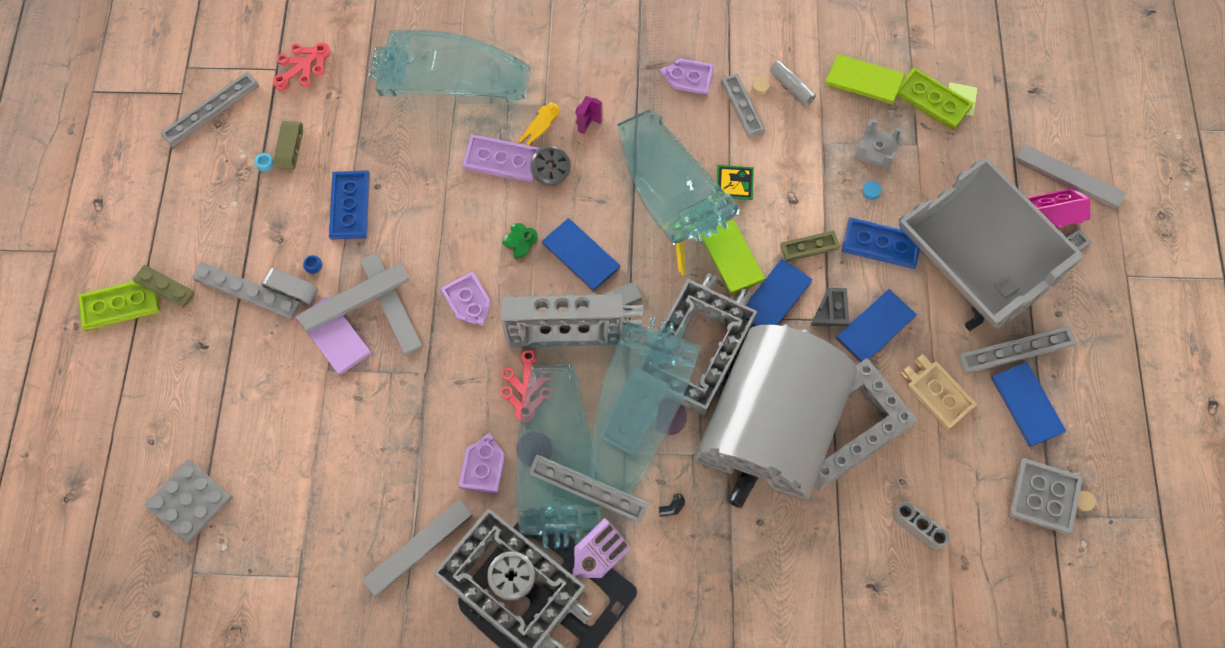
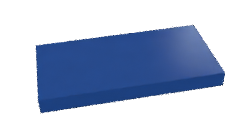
(349, 205)
(880, 243)
(581, 254)
(778, 294)
(876, 326)
(1028, 404)

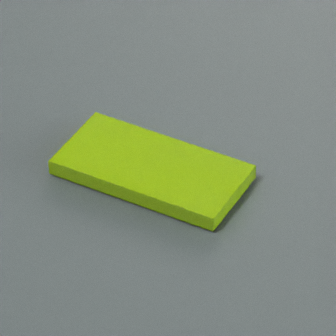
(865, 79)
(934, 98)
(733, 258)
(116, 305)

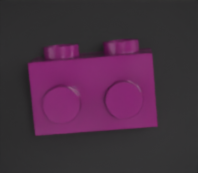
(588, 111)

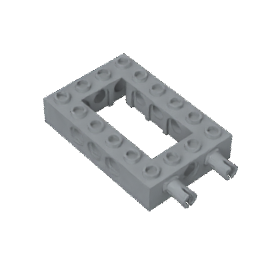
(723, 310)
(602, 318)
(895, 422)
(566, 587)

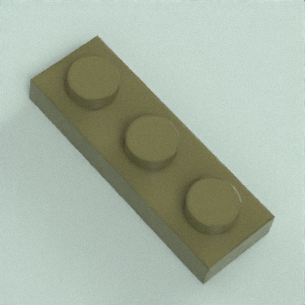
(810, 246)
(163, 286)

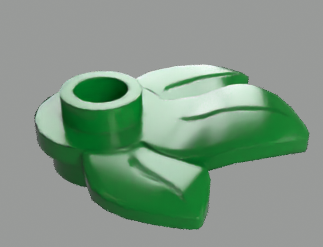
(518, 240)

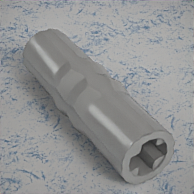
(792, 83)

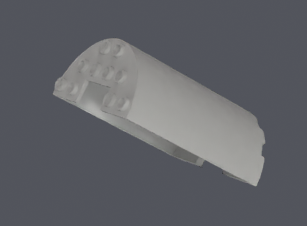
(989, 232)
(779, 408)

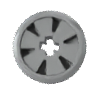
(521, 583)

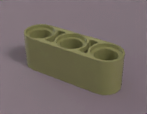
(288, 145)

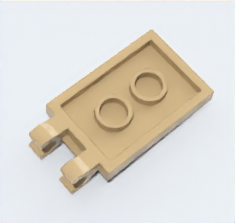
(938, 392)

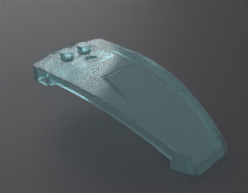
(446, 65)
(671, 181)
(639, 401)
(556, 429)

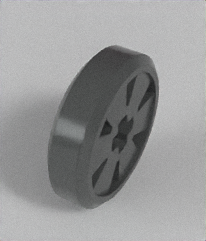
(540, 168)

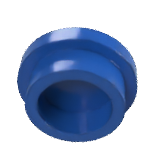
(312, 264)

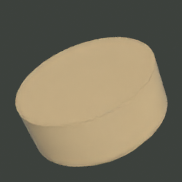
(761, 85)
(1086, 501)

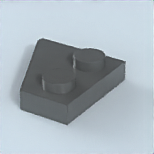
(833, 309)

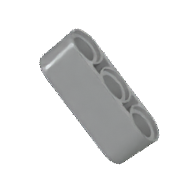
(290, 286)
(931, 527)

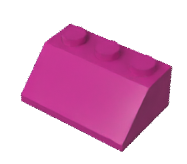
(1063, 207)

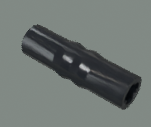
(742, 489)

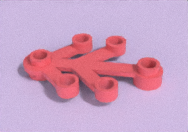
(302, 63)
(521, 388)

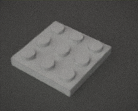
(1046, 496)
(188, 501)

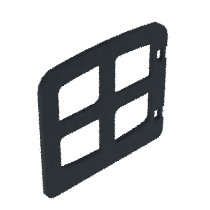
(612, 584)

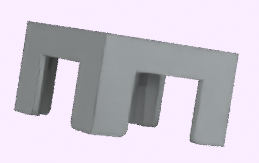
(878, 146)

